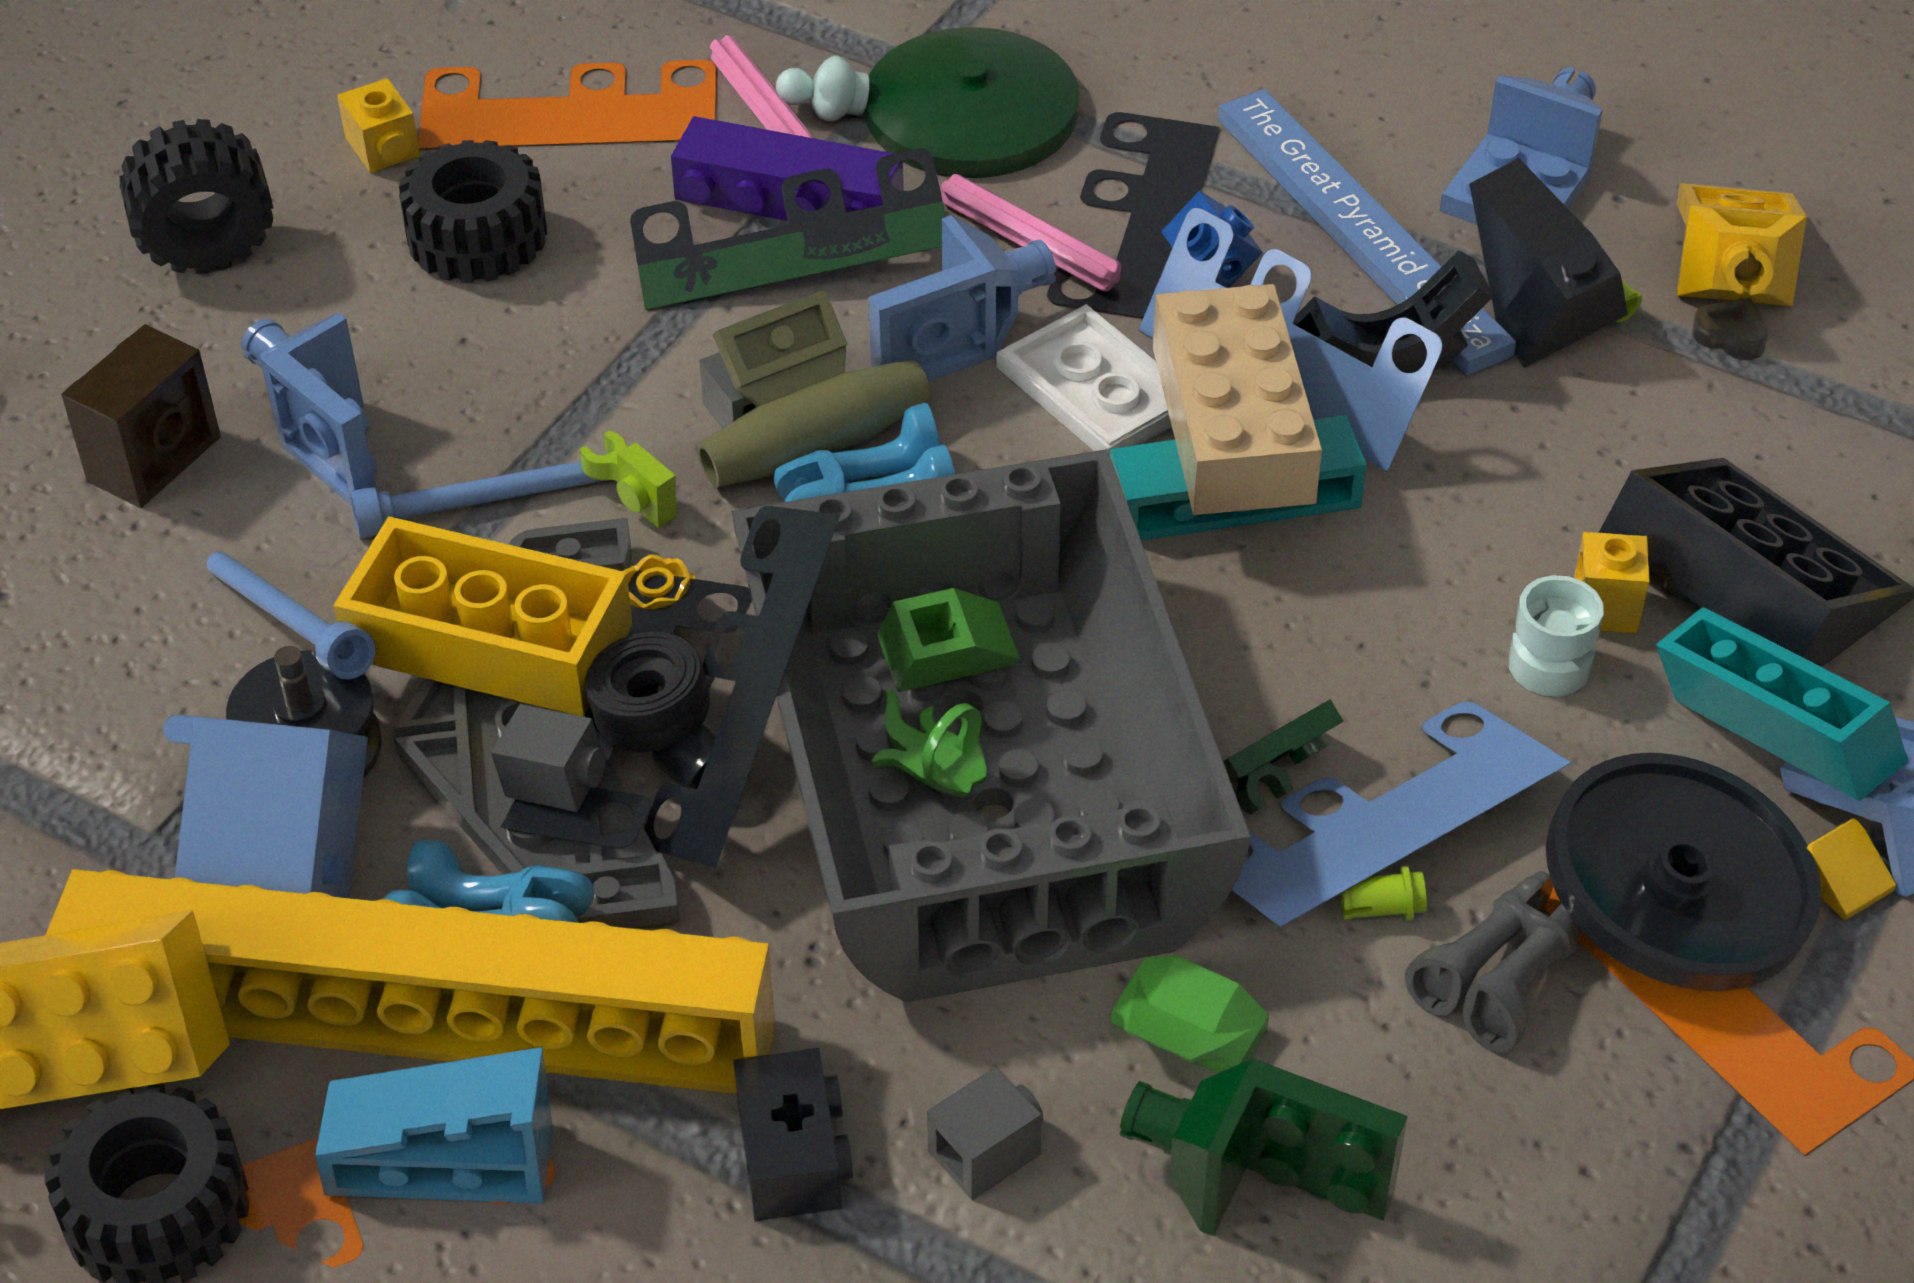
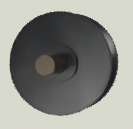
(302, 693)

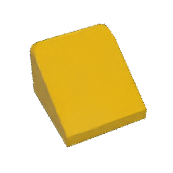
(1850, 869)

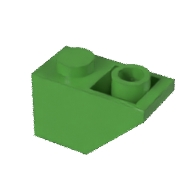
(944, 638)

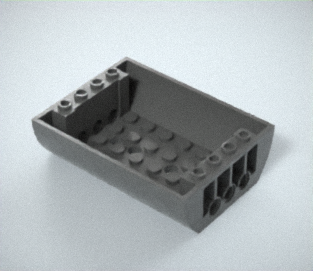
(1091, 741)

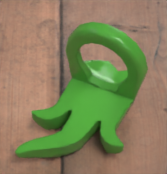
(934, 753)

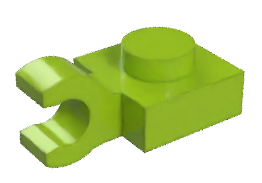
(641, 479)

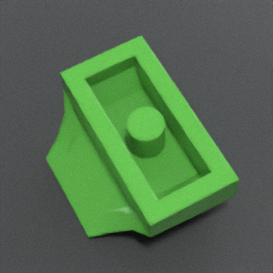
(1191, 1013)

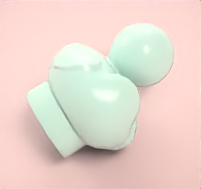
(832, 92)

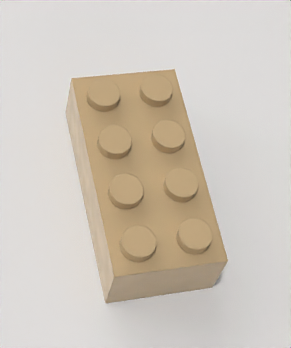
(1235, 399)

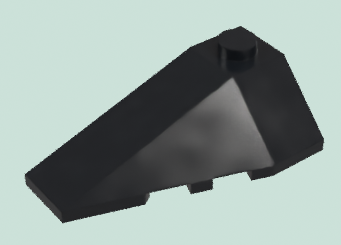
(1542, 264)

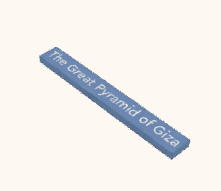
(1351, 215)

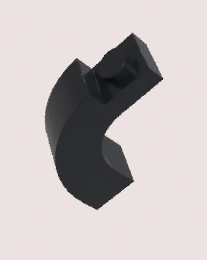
(1439, 305)

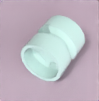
(1555, 635)

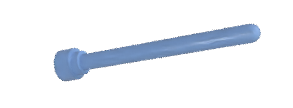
(374, 507)
(339, 646)

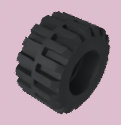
(189, 162)
(473, 211)
(140, 1139)

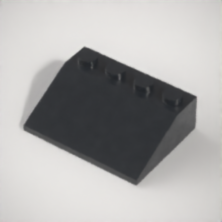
(1755, 557)

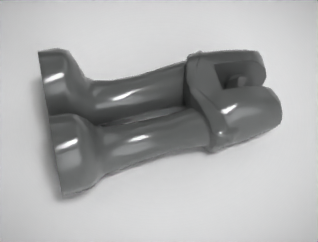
(1496, 1002)

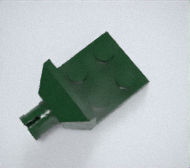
(1275, 1126)

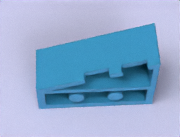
(440, 1131)

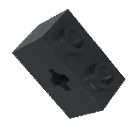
(789, 1134)

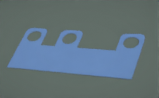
(1374, 398)
(1377, 833)

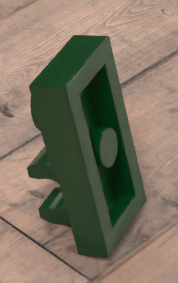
(1297, 738)

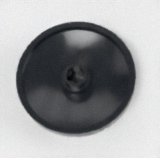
(1683, 871)

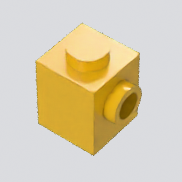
(378, 125)

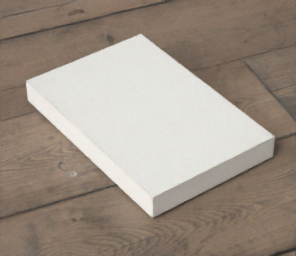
(1090, 380)

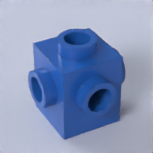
(1204, 239)

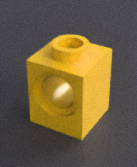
(1619, 574)

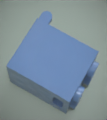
(269, 804)

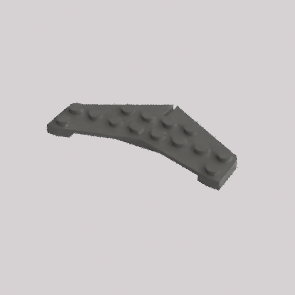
(449, 743)

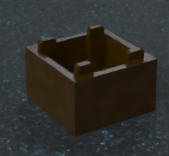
(142, 415)

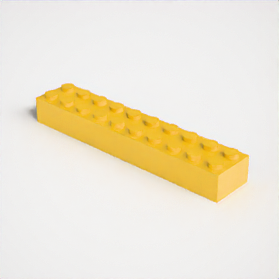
(459, 980)

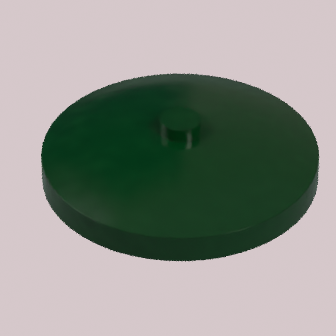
(973, 100)

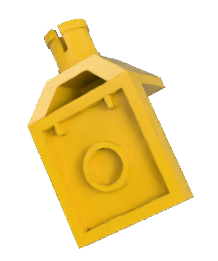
(1740, 244)

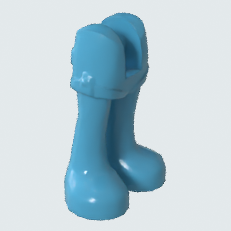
(907, 458)
(537, 890)

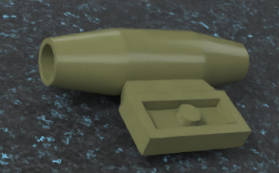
(803, 398)

